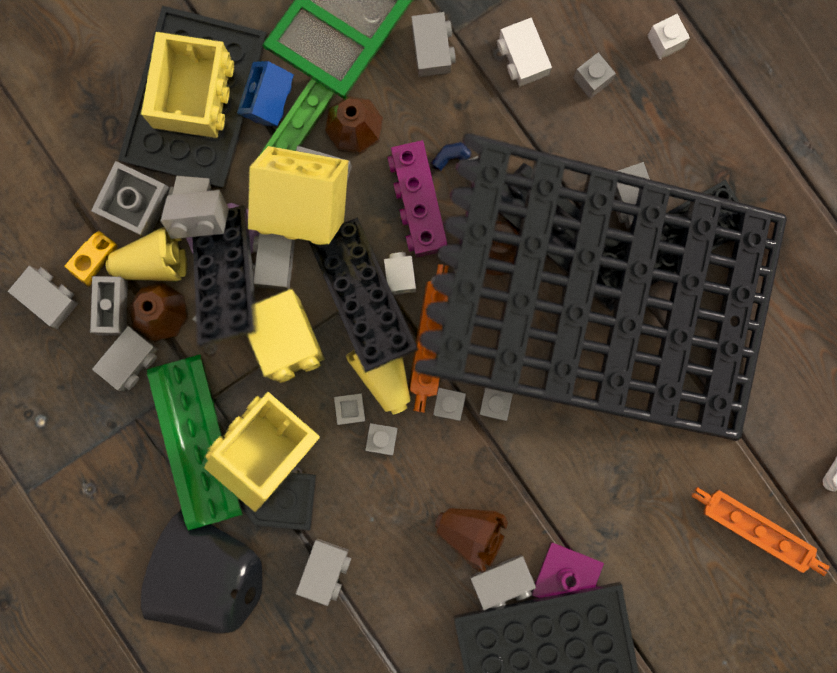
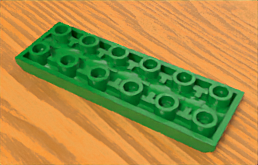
(189, 431)

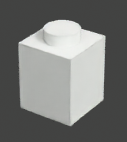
(668, 36)
(400, 273)

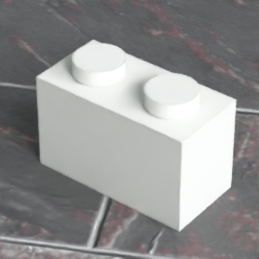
(524, 52)

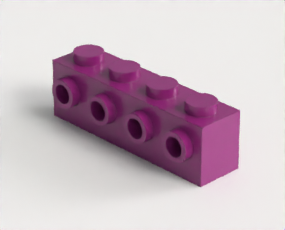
(418, 197)

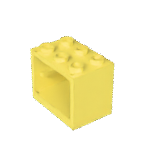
(187, 85)
(297, 195)
(284, 338)
(259, 450)

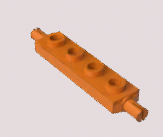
(421, 384)
(760, 531)

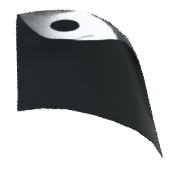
(193, 579)

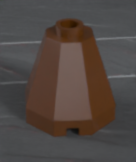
(354, 125)
(158, 312)
(473, 534)

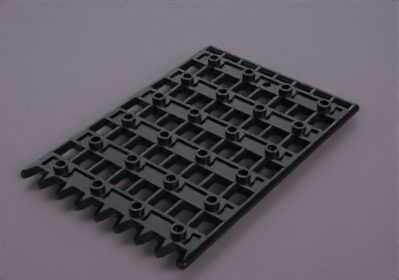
(579, 285)

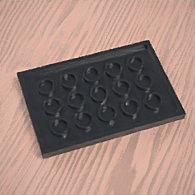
(186, 153)
(551, 634)

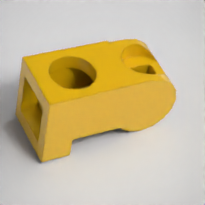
(91, 257)

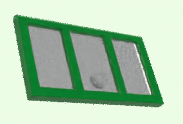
(334, 38)

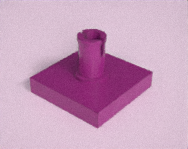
(565, 572)

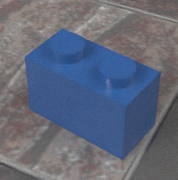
(265, 93)

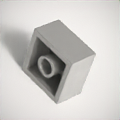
(131, 199)

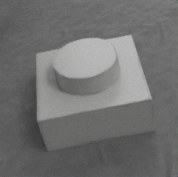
(449, 404)
(496, 404)
(349, 409)
(381, 439)

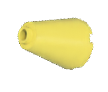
(149, 258)
(385, 383)

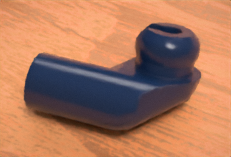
(448, 152)

